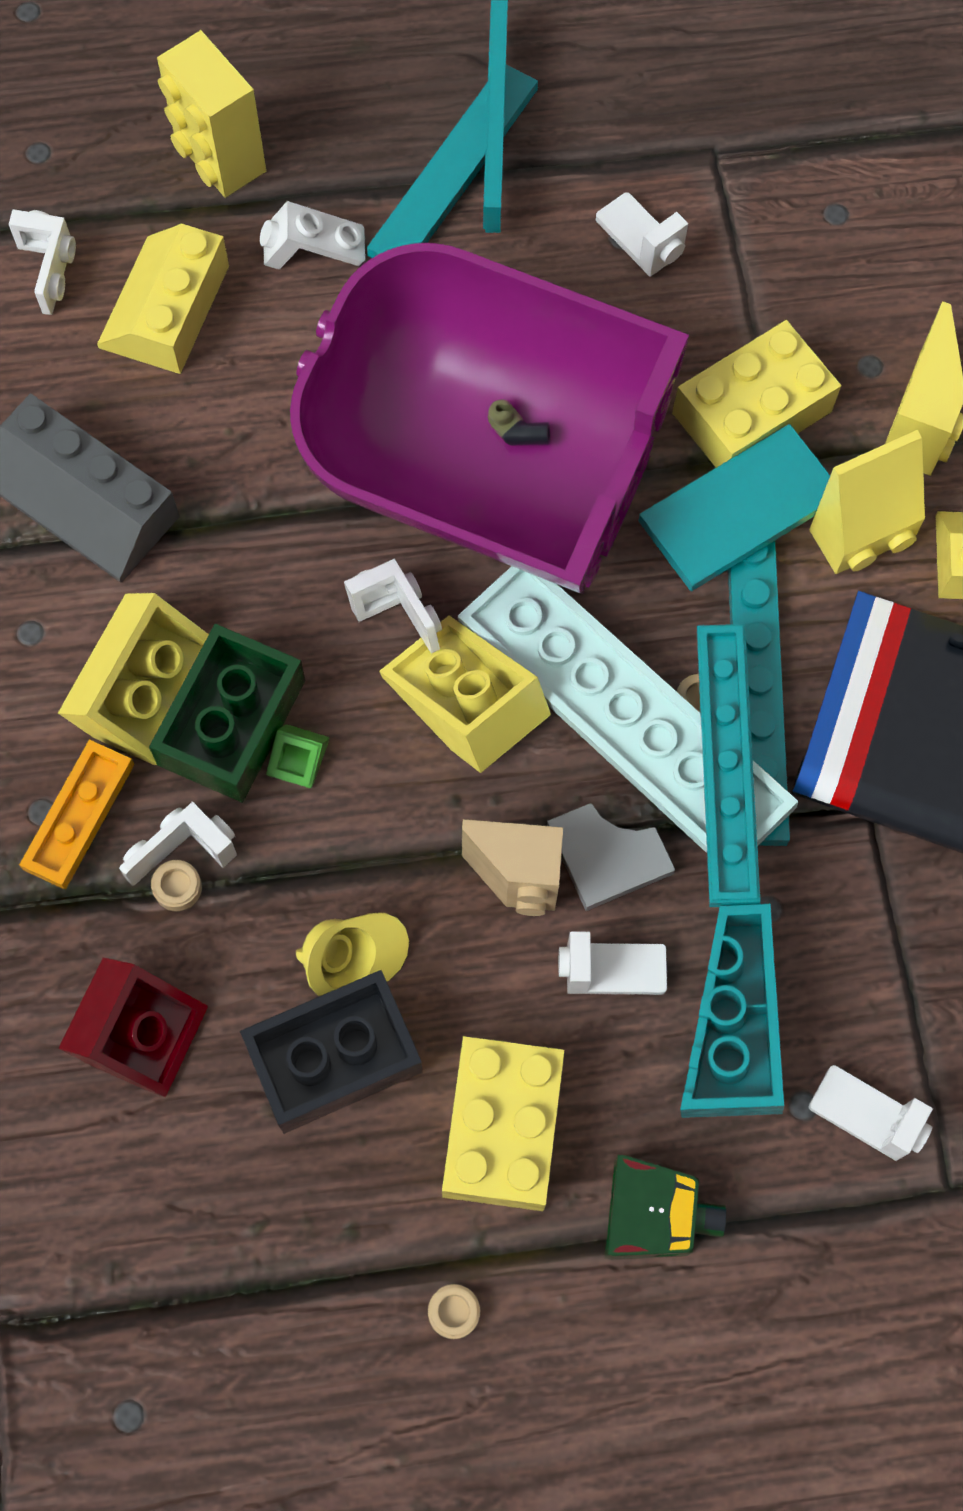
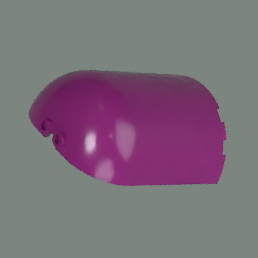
(404, 392)

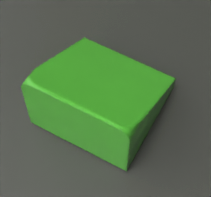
(297, 755)

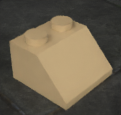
(516, 862)

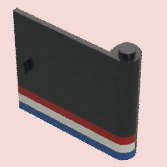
(892, 724)

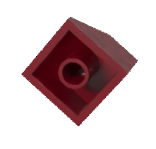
(133, 1026)

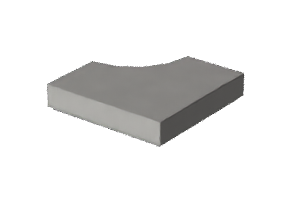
(609, 859)

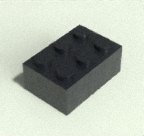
(332, 1051)

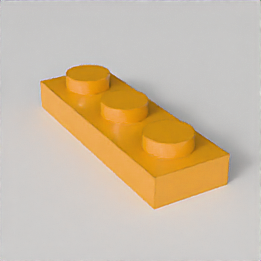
(77, 814)

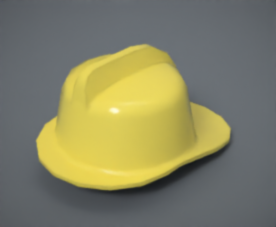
(351, 949)

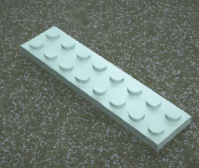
(611, 698)

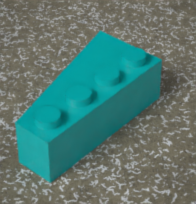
(737, 1037)

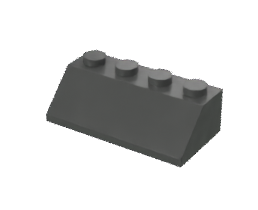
(81, 489)

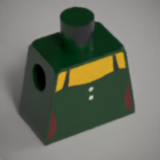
(656, 1212)

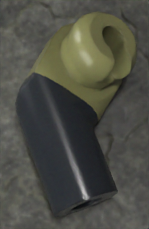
(513, 428)

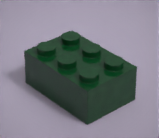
(228, 713)

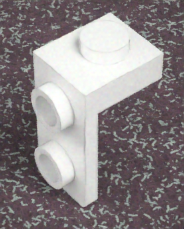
(313, 231)
(48, 235)
(641, 236)
(388, 586)
(177, 826)
(612, 967)
(871, 1114)

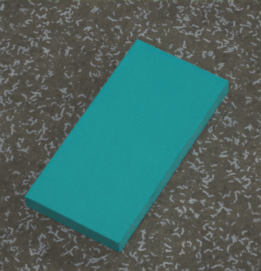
(737, 507)

